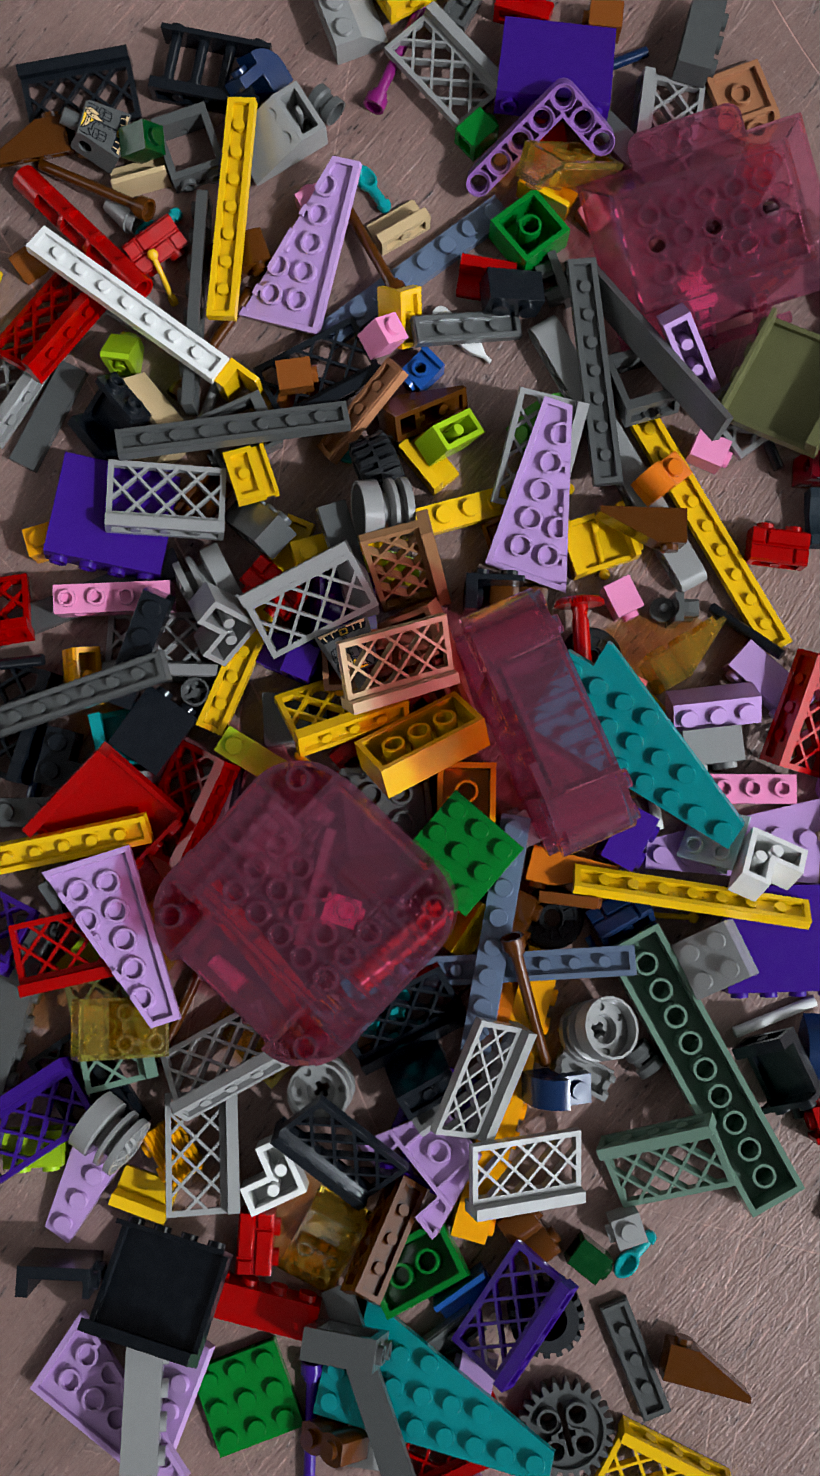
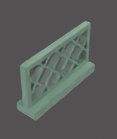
(146, 1066)
(653, 1139)

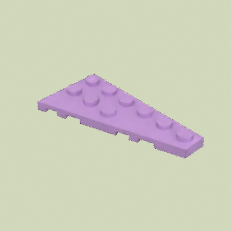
(305, 263)
(791, 823)
(88, 1388)

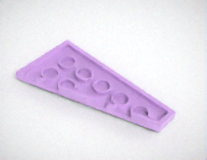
(536, 515)
(115, 916)

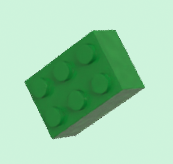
(423, 1271)

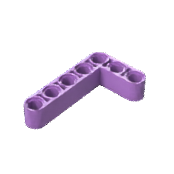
(536, 131)

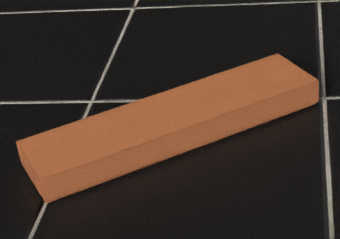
(364, 408)

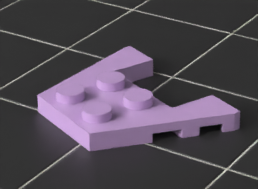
(440, 1161)

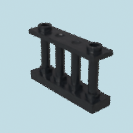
(188, 93)

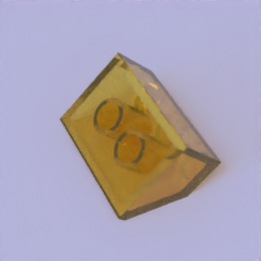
(562, 165)

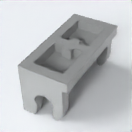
(600, 1074)

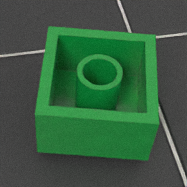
(528, 231)

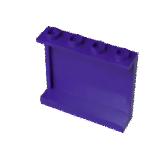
(543, 51)
(78, 518)
(783, 955)

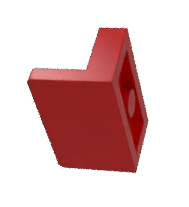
(522, 8)
(471, 272)

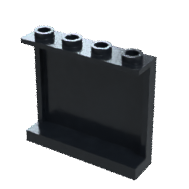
(159, 1292)

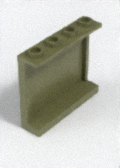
(778, 386)

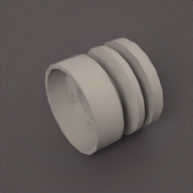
(382, 507)
(213, 570)
(598, 1030)
(305, 1082)
(112, 1135)

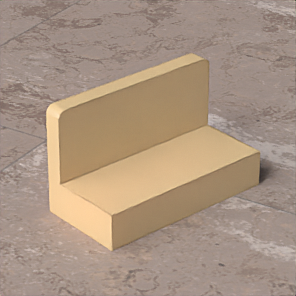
(141, 178)
(399, 226)

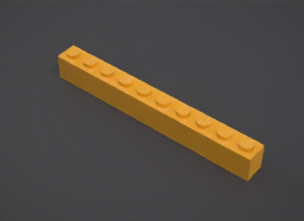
(462, 1224)

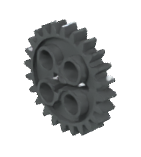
(590, 1421)

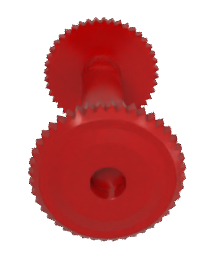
(580, 623)

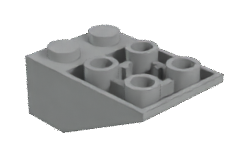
(285, 133)

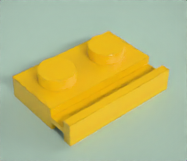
(250, 474)

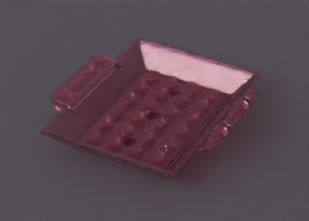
(700, 173)

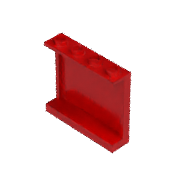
(105, 790)

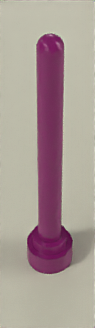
(376, 98)

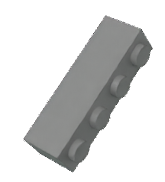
(143, 1415)

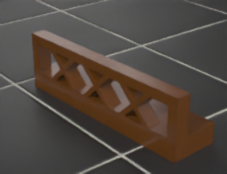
(384, 1240)

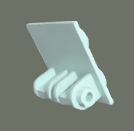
(703, 849)

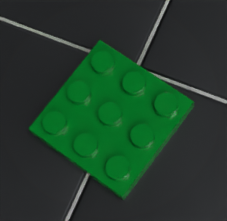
(468, 848)
(249, 1397)

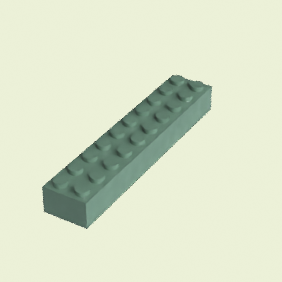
(706, 1071)

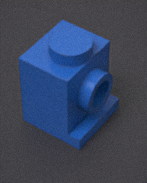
(433, 369)

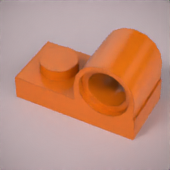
(661, 478)

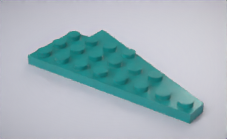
(653, 749)
(438, 1406)

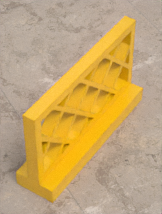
(336, 730)
(657, 1448)

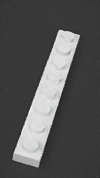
(127, 304)

